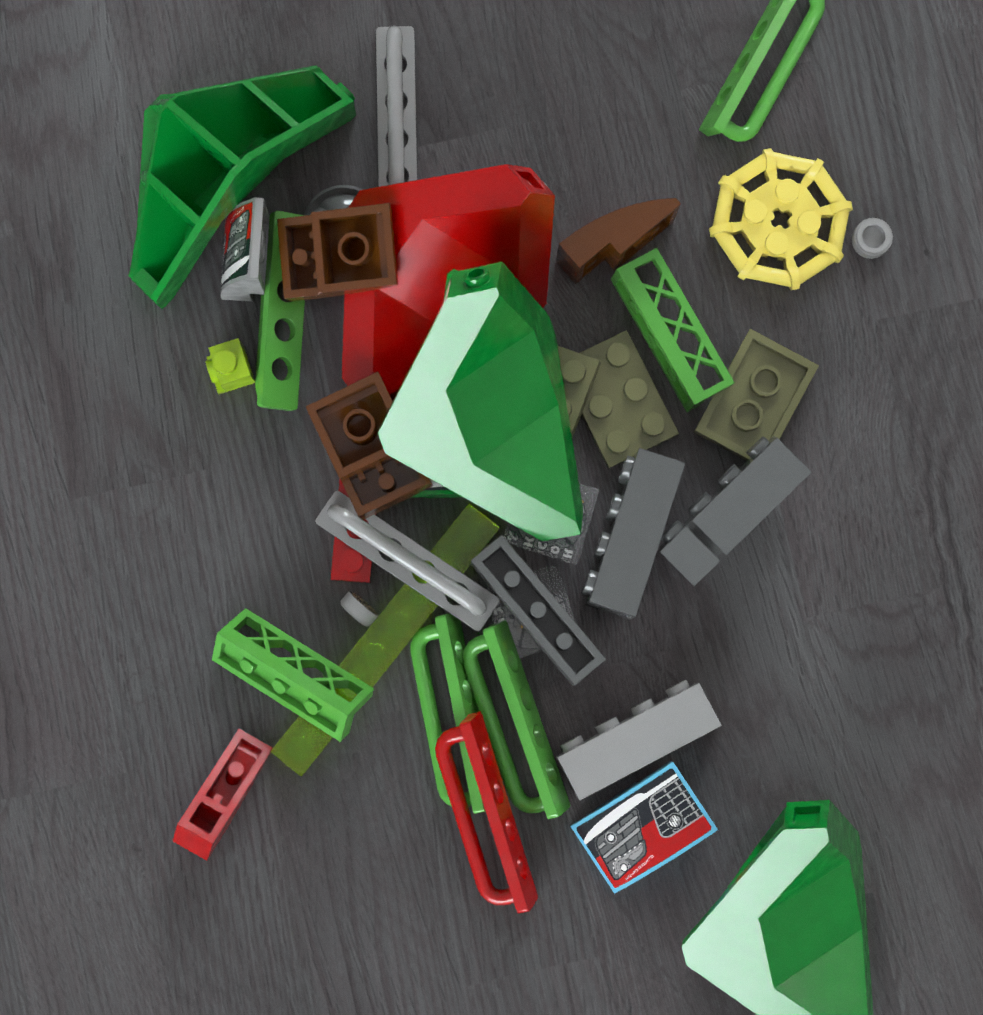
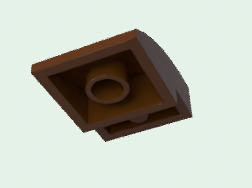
(615, 237)
(337, 252)
(349, 431)

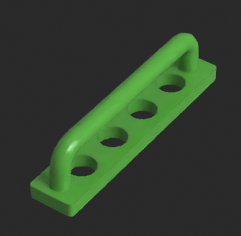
(747, 64)
(269, 390)
(451, 639)
(526, 718)

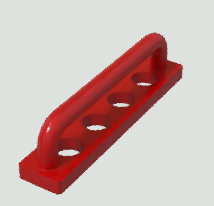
(498, 810)

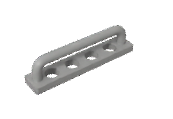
(392, 121)
(410, 558)

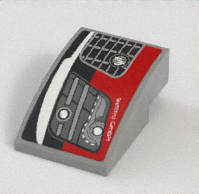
(245, 251)

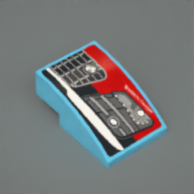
(644, 827)

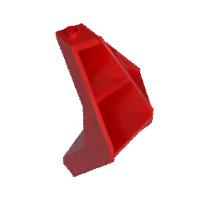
(441, 227)

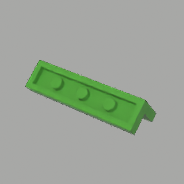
(659, 337)
(284, 678)

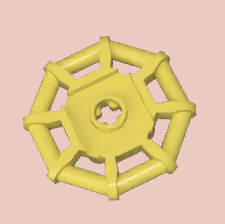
(787, 198)

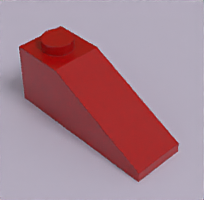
(221, 795)

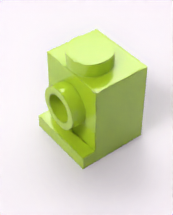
(229, 366)

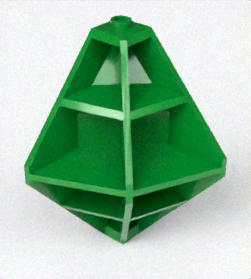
(209, 152)
(491, 406)
(792, 921)

